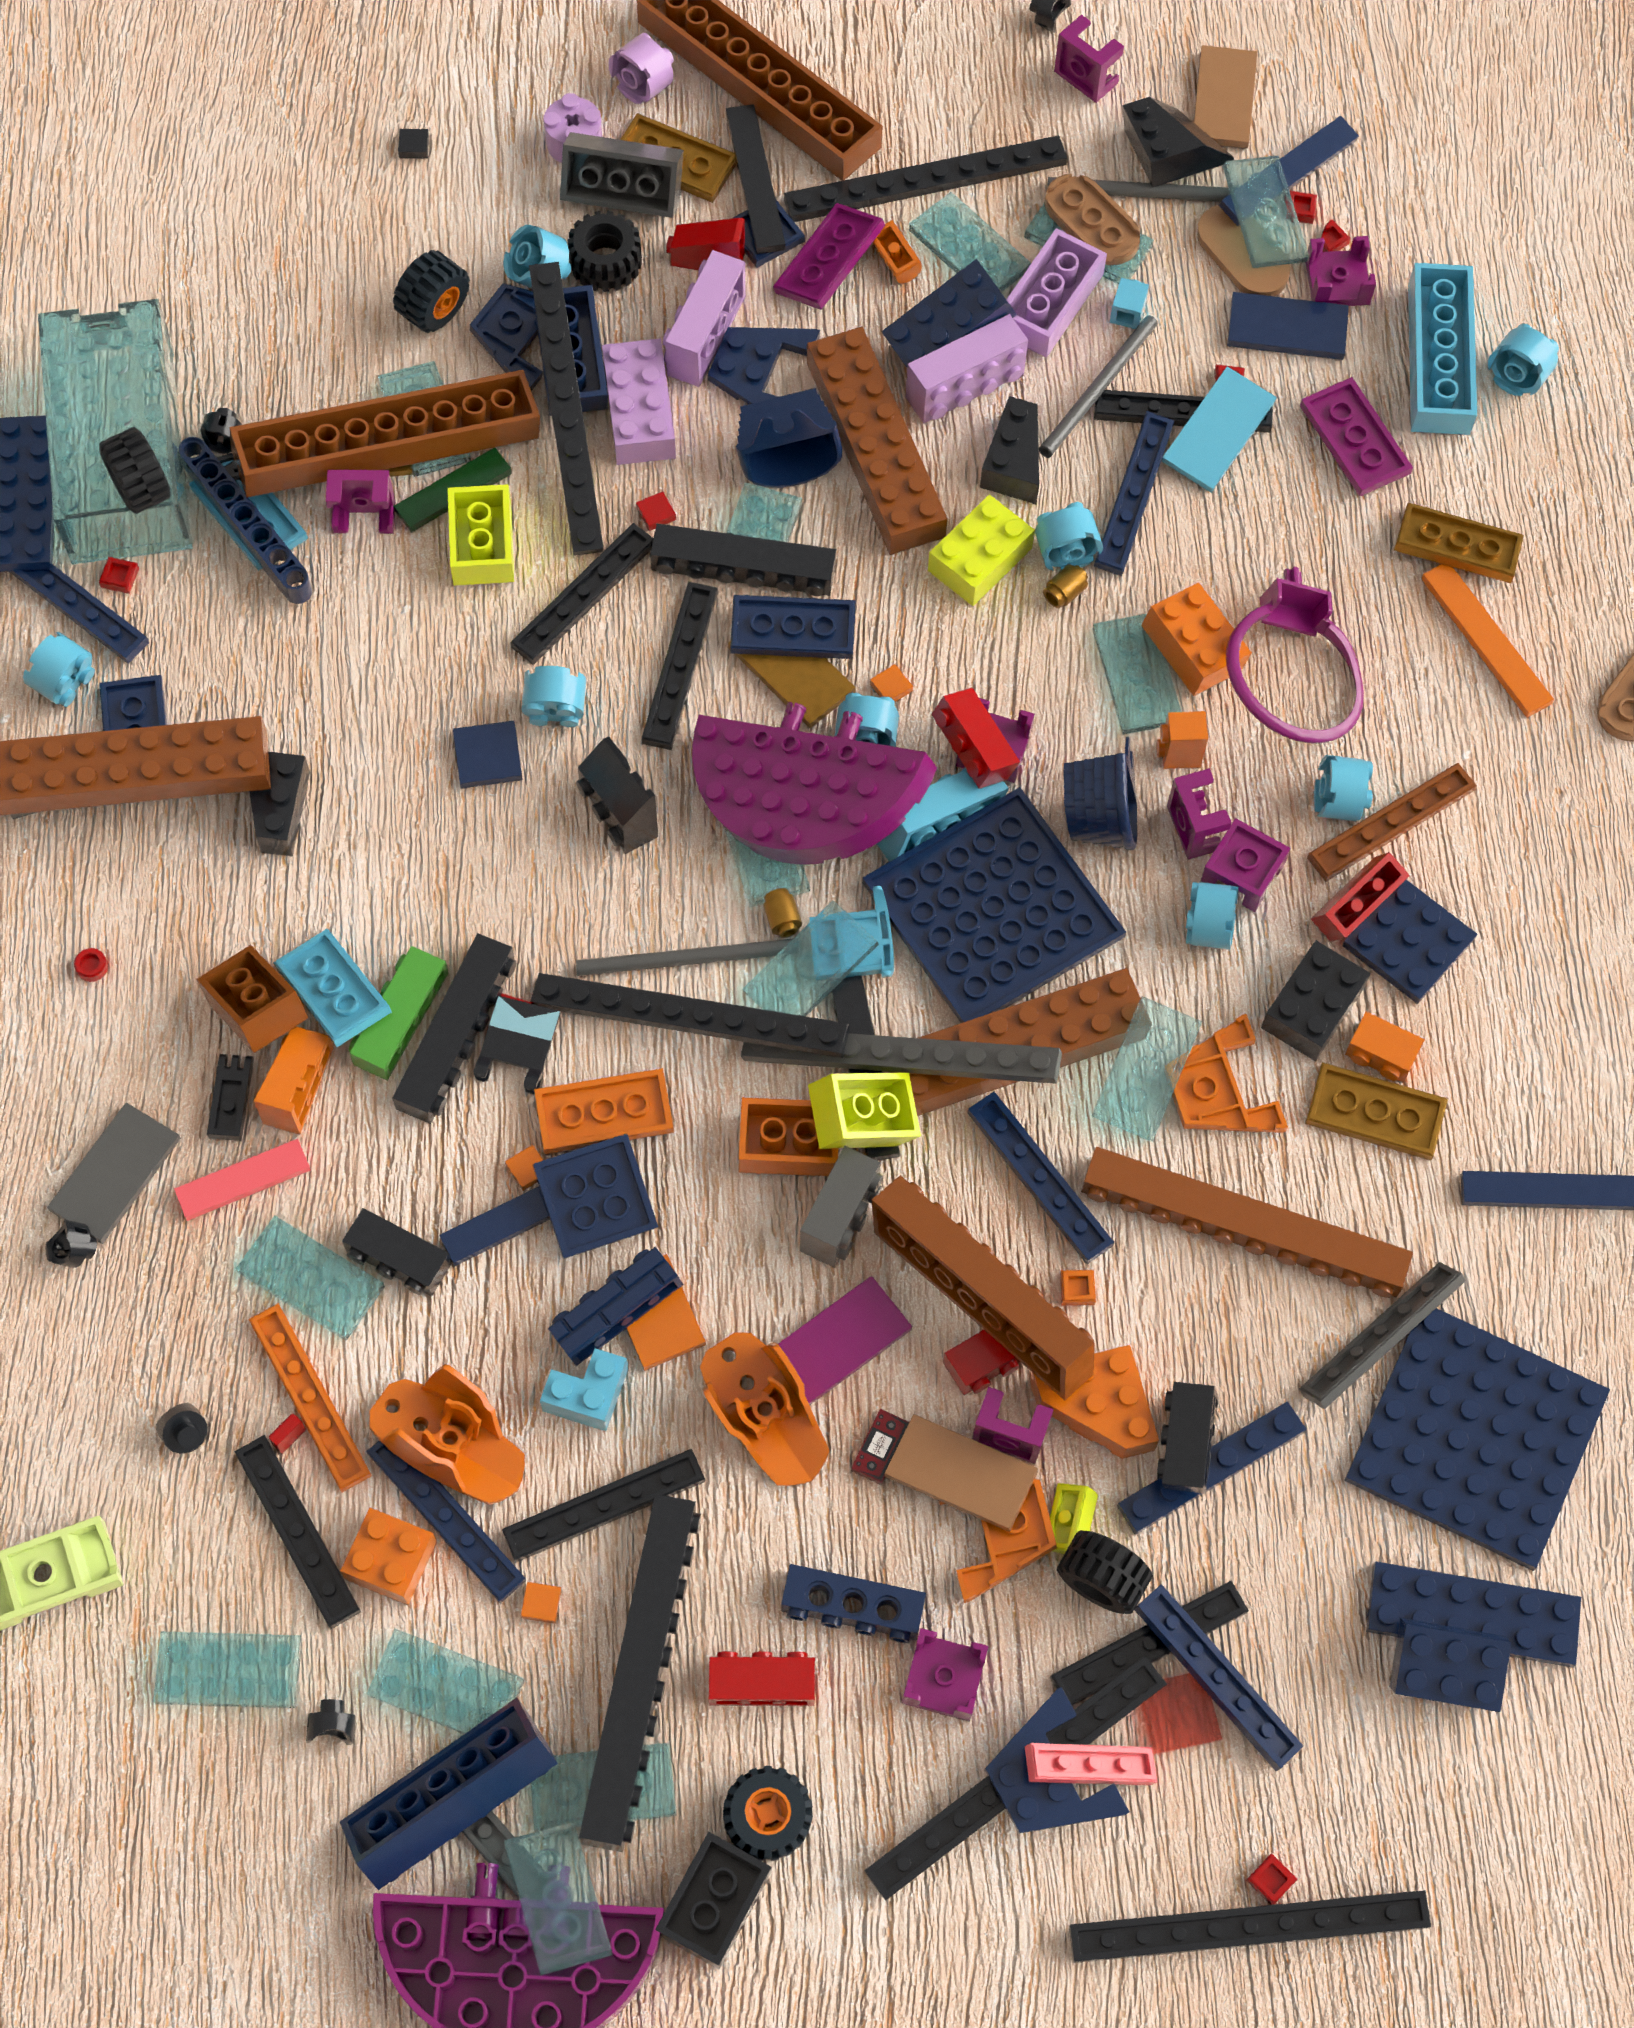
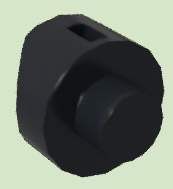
(1048, 11)
(216, 425)
(71, 1244)
(182, 1428)
(331, 1721)

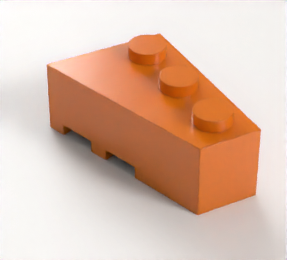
(293, 1079)

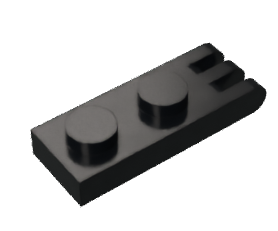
(230, 1098)

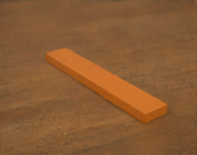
(1487, 639)
(310, 1398)

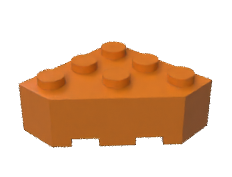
(1107, 1406)

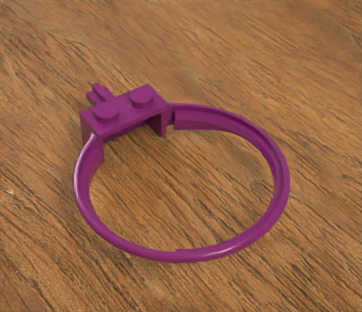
(1305, 611)

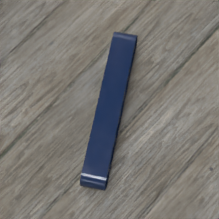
(249, 531)

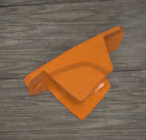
(770, 1418)
(461, 1435)

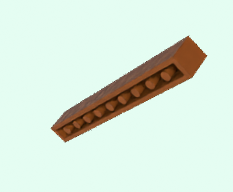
(1247, 1222)

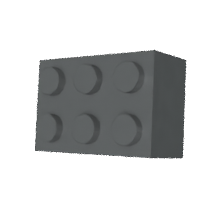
(841, 1207)

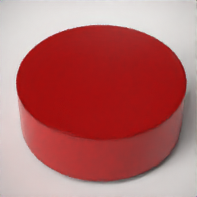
(91, 964)

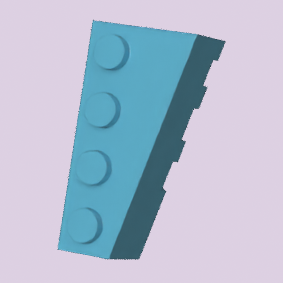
(941, 807)

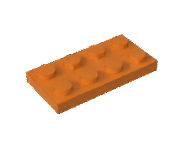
(603, 1109)

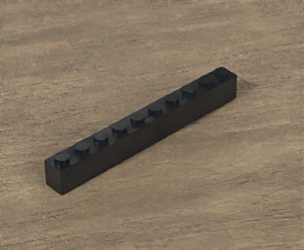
(638, 1674)

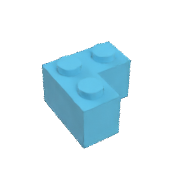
(587, 1399)

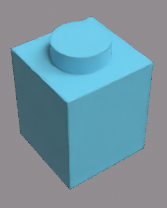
(1129, 303)

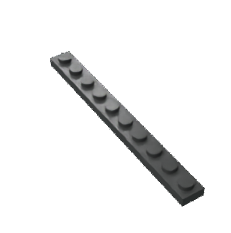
(925, 1057)

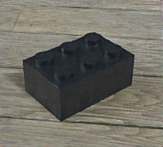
(1315, 1000)
(713, 1900)

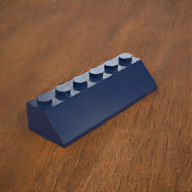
(447, 1794)

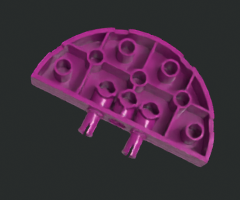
(805, 792)
(476, 1965)

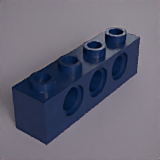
(906, 1602)

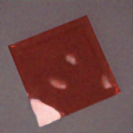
(1180, 1716)

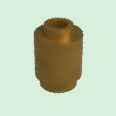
(1065, 586)
(782, 912)

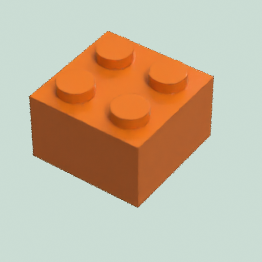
(388, 1556)

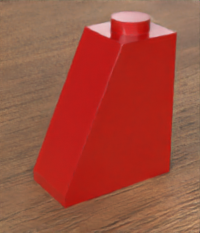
(696, 241)

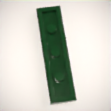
(433, 499)

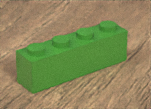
(409, 998)

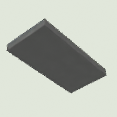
(114, 1172)

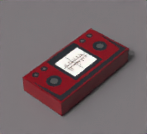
(879, 1446)

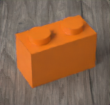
(1183, 740)
(1384, 1047)

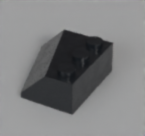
(1169, 142)
(618, 796)

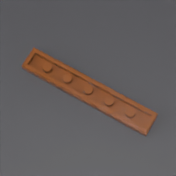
(1391, 822)

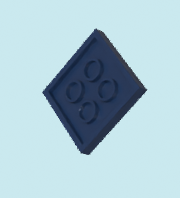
(1410, 941)
(595, 1196)

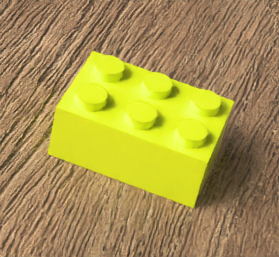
(480, 534)
(981, 550)
(864, 1110)

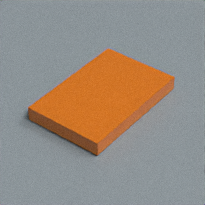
(666, 1330)

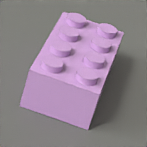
(1055, 289)
(704, 318)
(966, 369)
(639, 401)

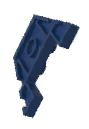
(508, 328)
(750, 356)
(1042, 1804)

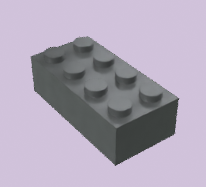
(621, 174)

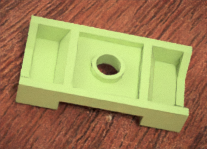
(80, 1566)

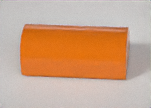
(897, 253)

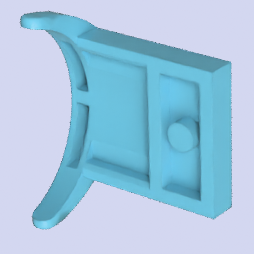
(878, 925)

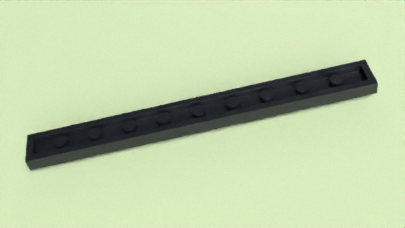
(926, 178)
(566, 408)
(691, 1015)
(982, 1802)
(1249, 1926)

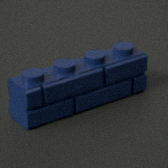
(615, 1305)

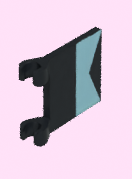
(519, 1037)

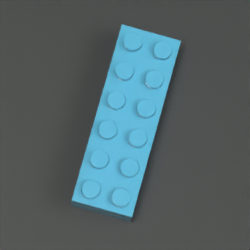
(1442, 349)

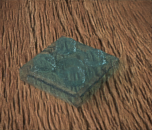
(765, 513)

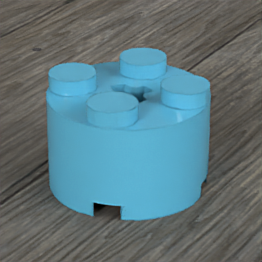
(531, 247)
(1523, 360)
(1068, 537)
(59, 669)
(553, 696)
(879, 718)
(1343, 788)
(1212, 915)

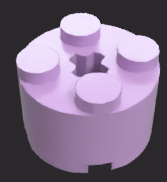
(642, 68)
(568, 116)

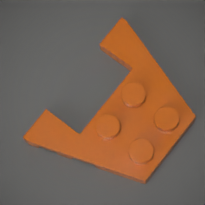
(1209, 1093)
(1013, 1550)

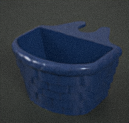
(787, 440)
(1102, 800)

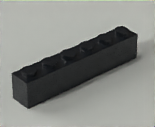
(743, 560)
(454, 1029)

